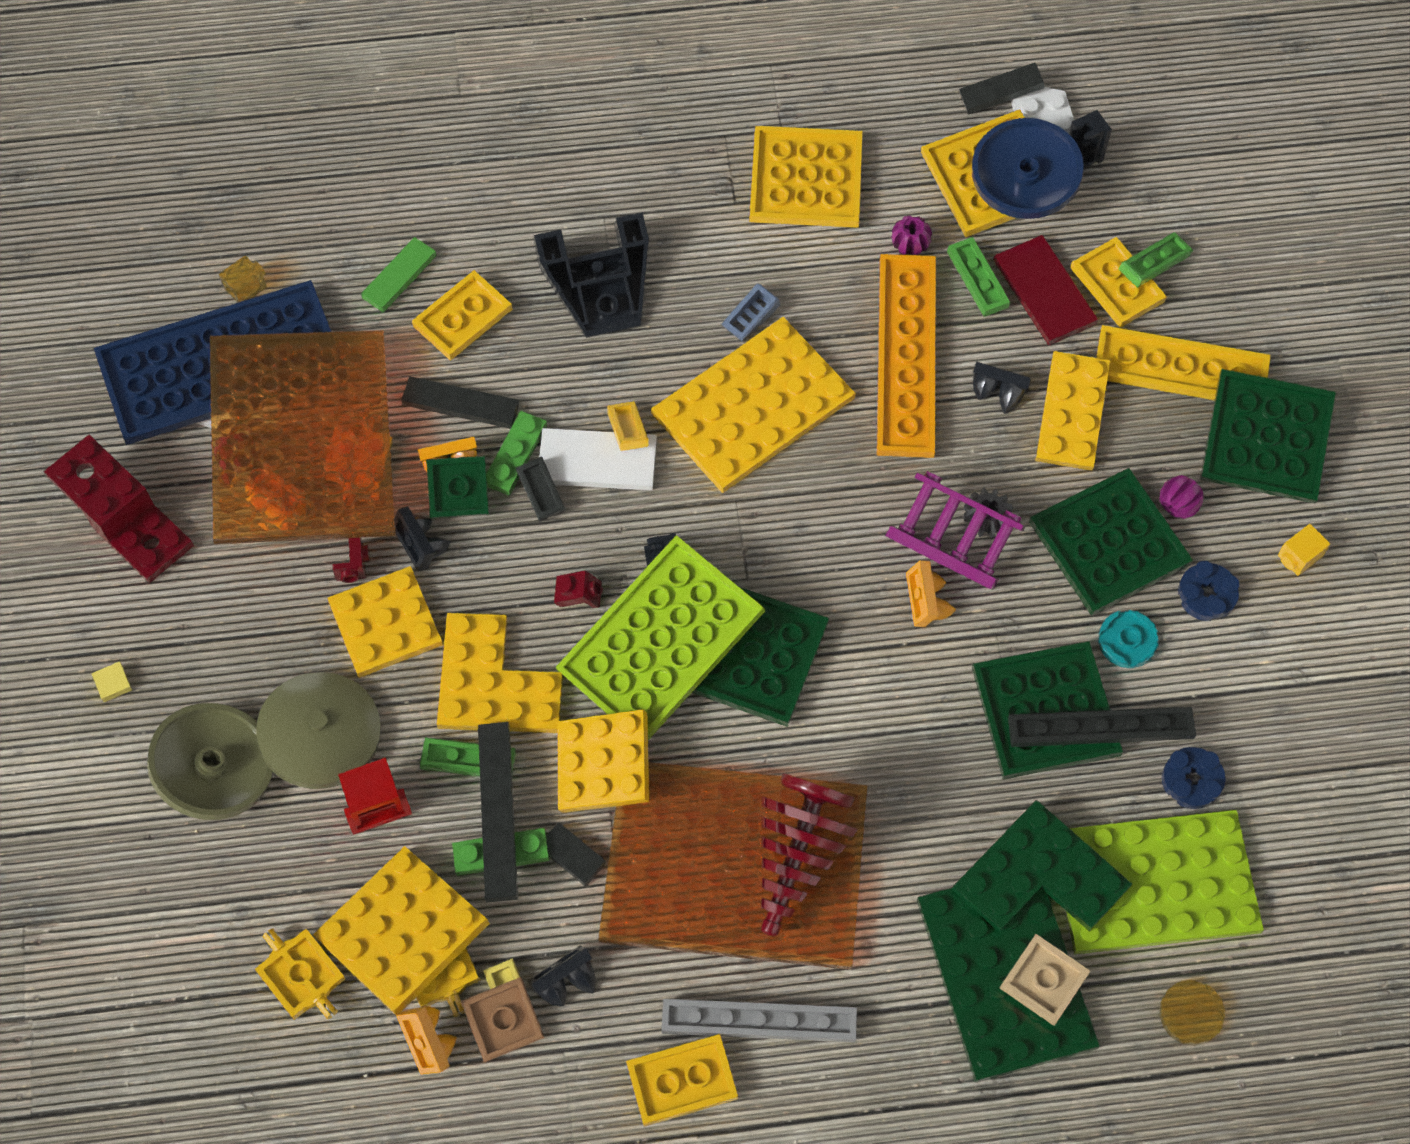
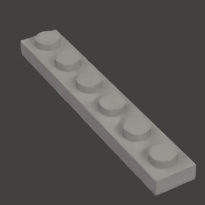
(759, 1020)

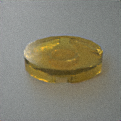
(1192, 1012)

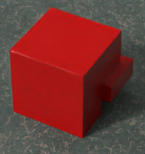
(372, 796)

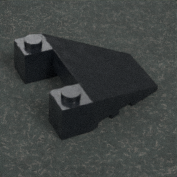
(602, 287)

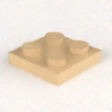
(1045, 979)

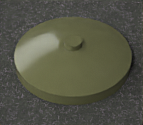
(317, 729)
(208, 762)

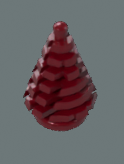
(796, 852)

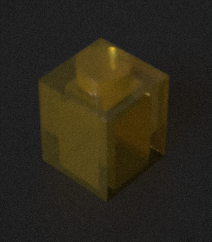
(243, 279)

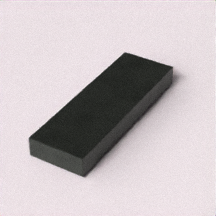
(1001, 88)

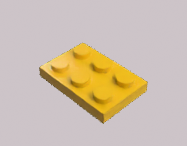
(1111, 287)
(462, 315)
(682, 1080)

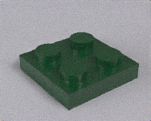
(457, 487)

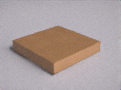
(502, 1019)

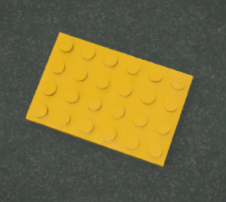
(752, 404)

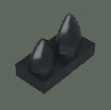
(1012, 385)
(410, 532)
(575, 967)

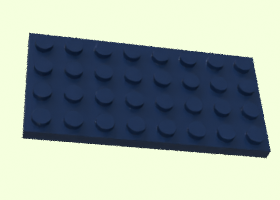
(164, 374)

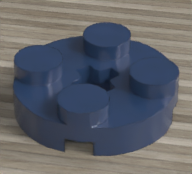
(1208, 575)
(1204, 764)

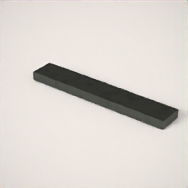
(1101, 726)
(497, 812)

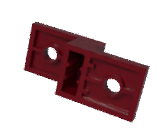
(119, 508)

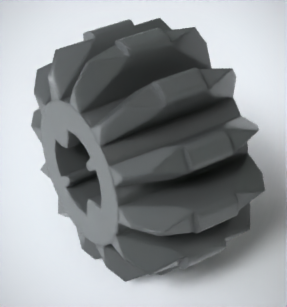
(993, 502)

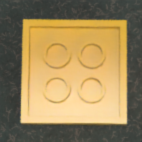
(385, 621)
(603, 761)

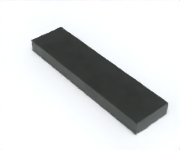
(460, 402)

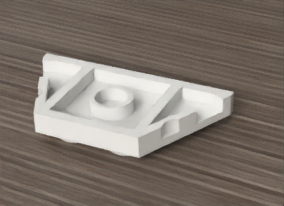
(1046, 105)

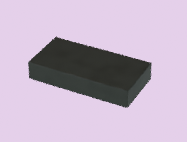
(540, 489)
(573, 854)

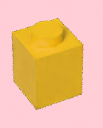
(1303, 550)

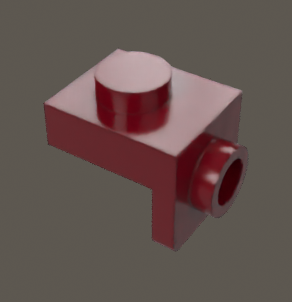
(355, 569)
(578, 589)

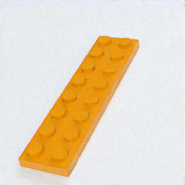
(906, 356)

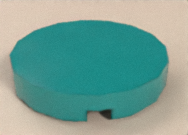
(1128, 639)

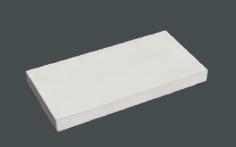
(596, 460)

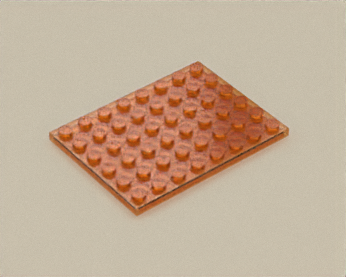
(300, 437)
(692, 870)

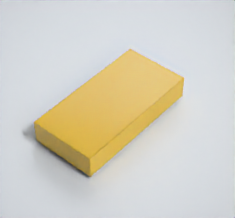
(627, 426)

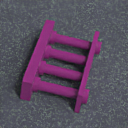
(931, 545)

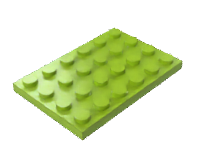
(661, 636)
(1185, 880)

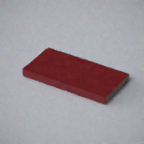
(1045, 290)

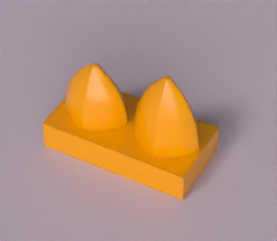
(456, 449)
(922, 587)
(427, 1047)

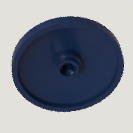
(1027, 168)

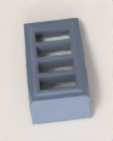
(771, 306)

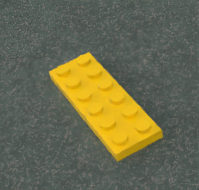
(1172, 362)

